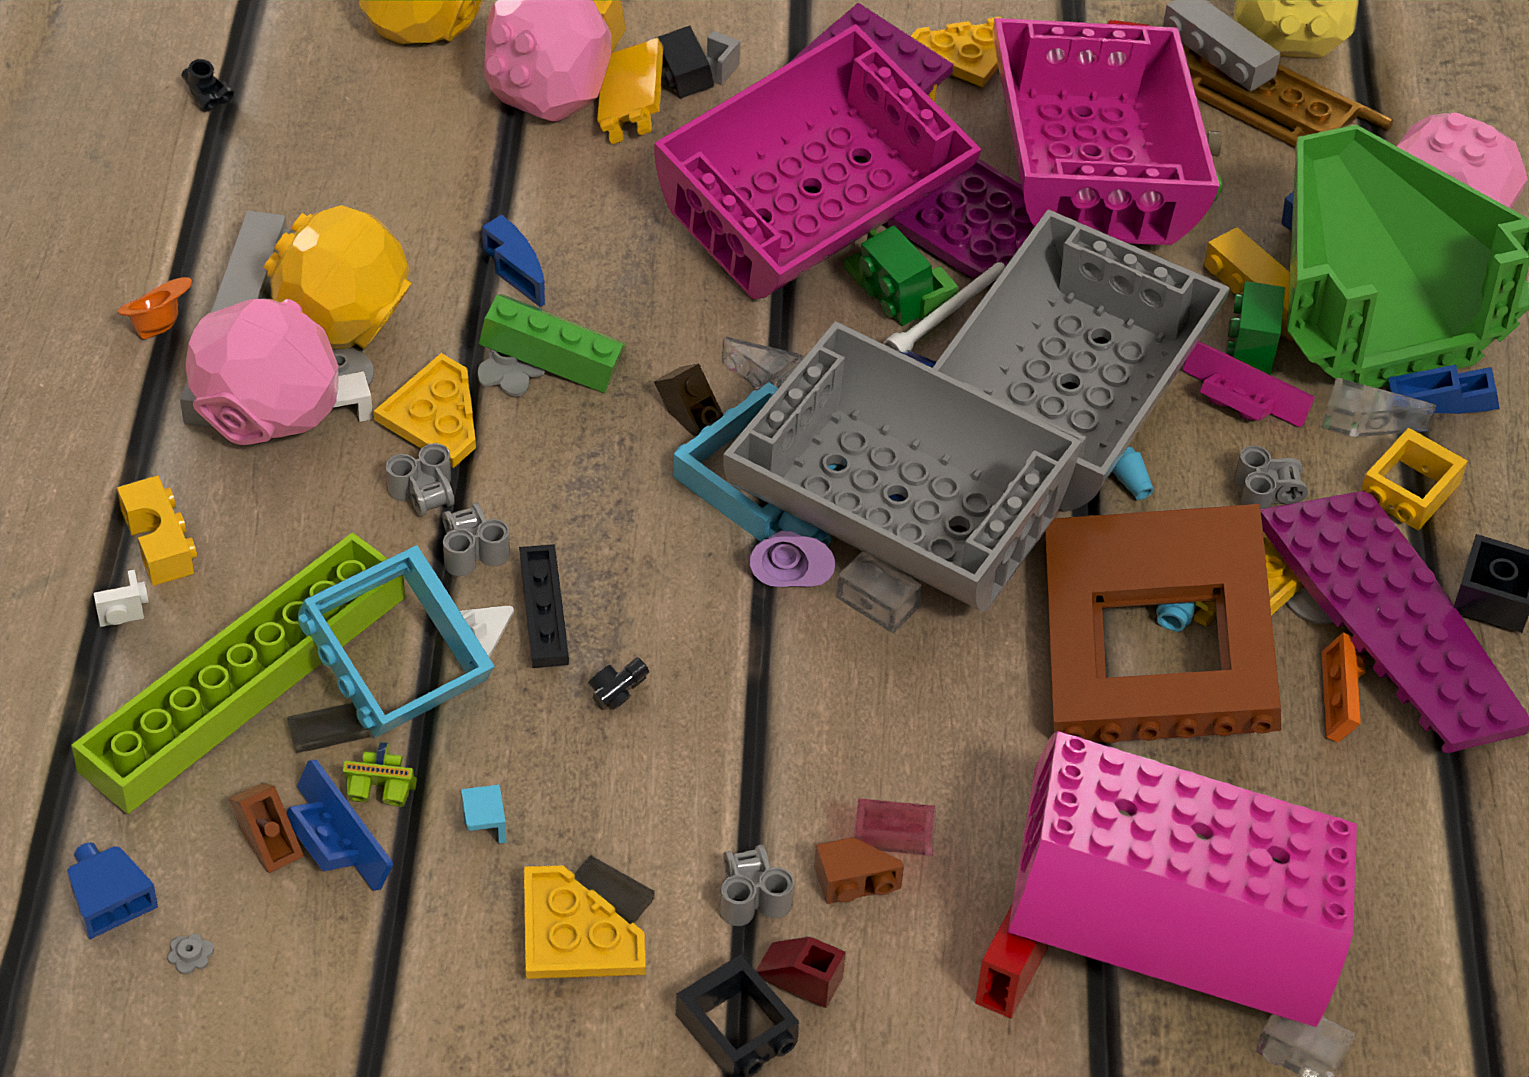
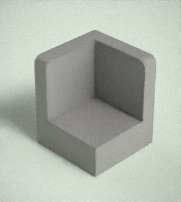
(723, 56)

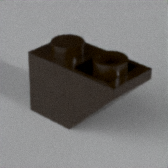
(689, 398)

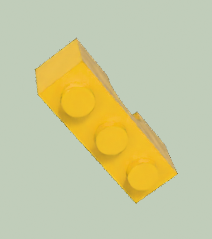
(150, 509)

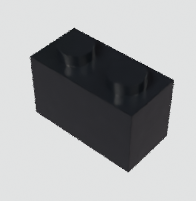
(685, 62)

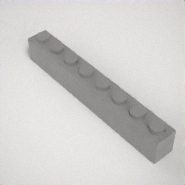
(243, 278)

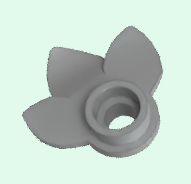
(507, 372)

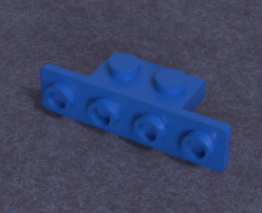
(334, 830)

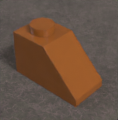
(266, 826)

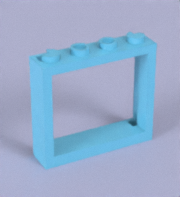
(712, 488)
(440, 609)

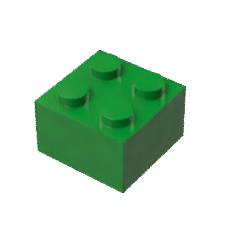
(896, 274)
(1257, 325)

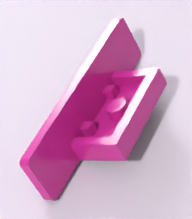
(1246, 388)

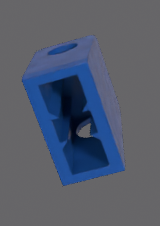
(109, 888)

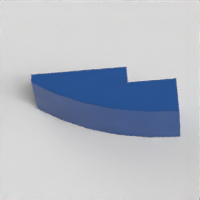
(514, 258)
(1450, 390)

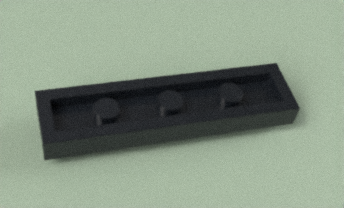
(543, 606)

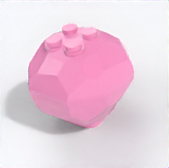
(546, 55)
(1470, 154)
(261, 371)

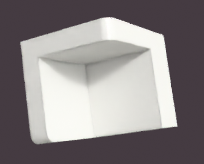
(355, 390)

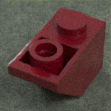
(804, 968)

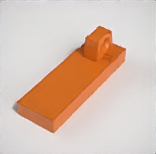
(1341, 671)

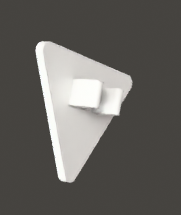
(488, 624)

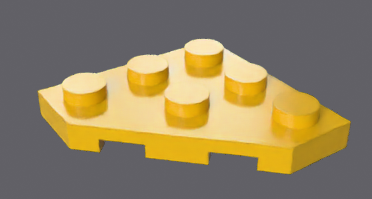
(965, 46)
(433, 409)
(575, 930)

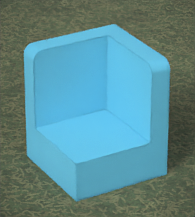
(484, 809)

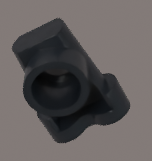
(205, 86)
(614, 687)

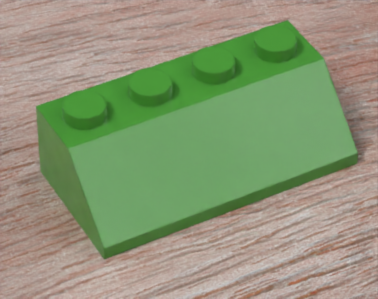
(551, 342)

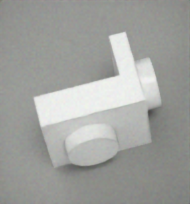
(122, 603)

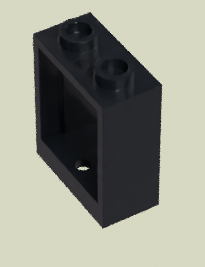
(717, 988)

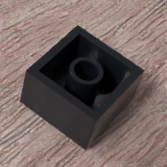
(1495, 584)

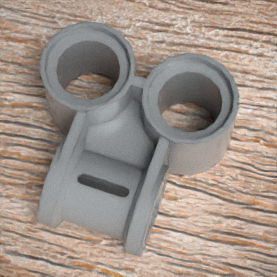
(1268, 479)
(421, 480)
(473, 539)
(752, 882)

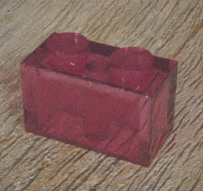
(896, 826)

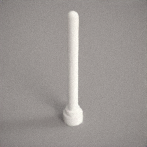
(904, 341)

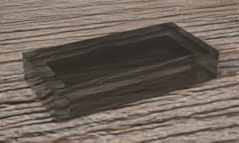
(325, 728)
(618, 889)

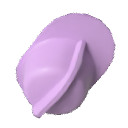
(792, 560)

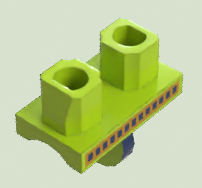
(394, 779)

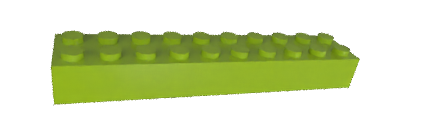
(226, 680)

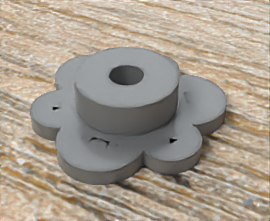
(190, 953)

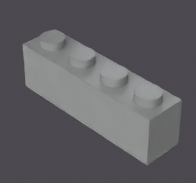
(1223, 42)

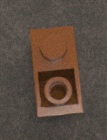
(855, 870)

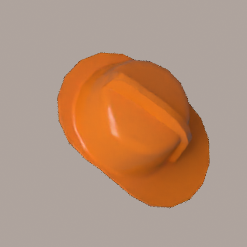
(157, 309)

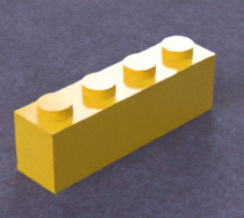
(1239, 259)

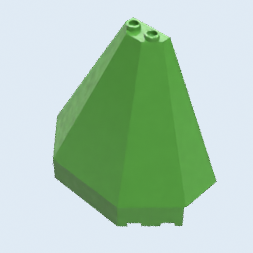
(1397, 261)

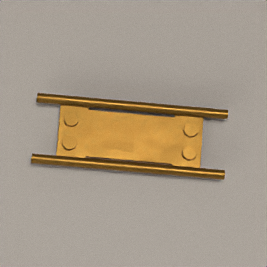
(1285, 98)

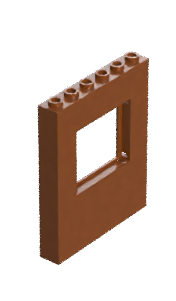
(1152, 562)

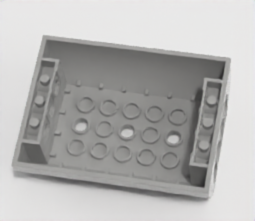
(1040, 329)
(914, 436)

